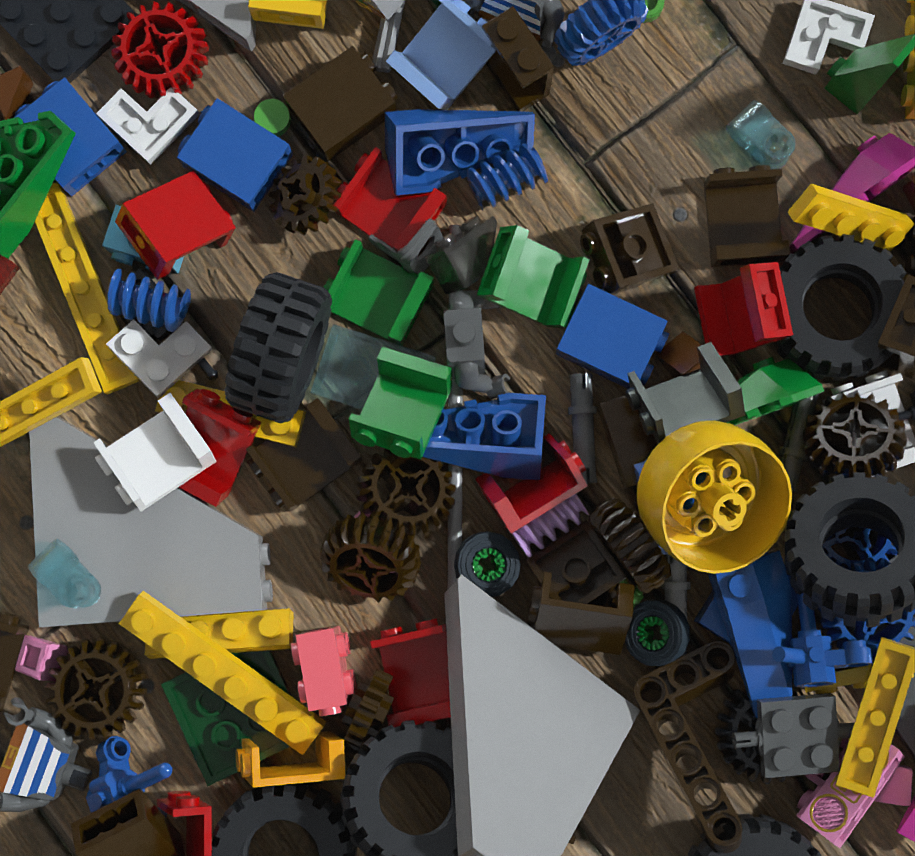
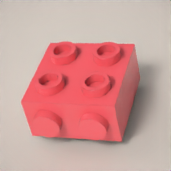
(325, 679)

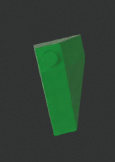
(866, 71)
(774, 388)

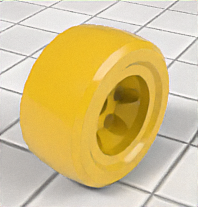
(742, 510)

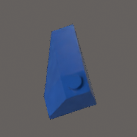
(440, 145)
(493, 436)
(757, 619)

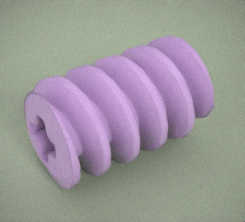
(547, 523)

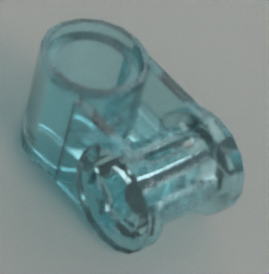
(758, 132)
(60, 571)

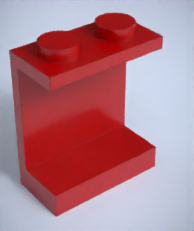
(376, 210)
(174, 222)
(745, 310)
(228, 436)
(535, 497)
(419, 672)
(198, 820)

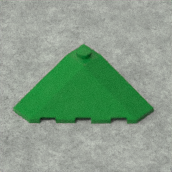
(28, 167)

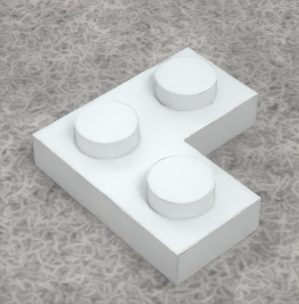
(825, 23)
(152, 130)
(160, 364)

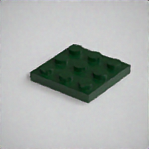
(217, 727)

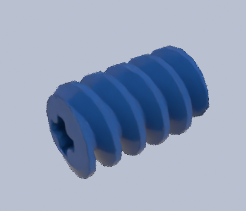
(506, 175)
(147, 303)

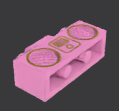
(835, 809)

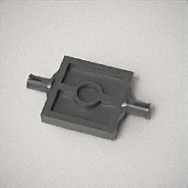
(796, 735)

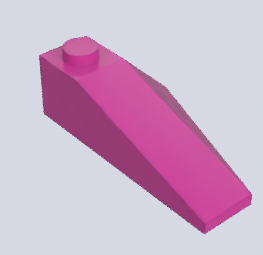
(868, 175)

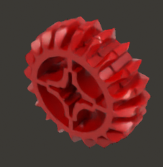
(147, 56)

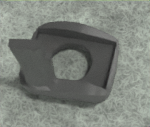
(409, 253)

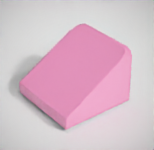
(38, 657)
(898, 787)

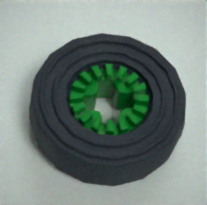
(504, 557)
(674, 631)

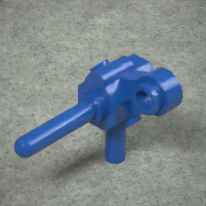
(813, 655)
(115, 775)

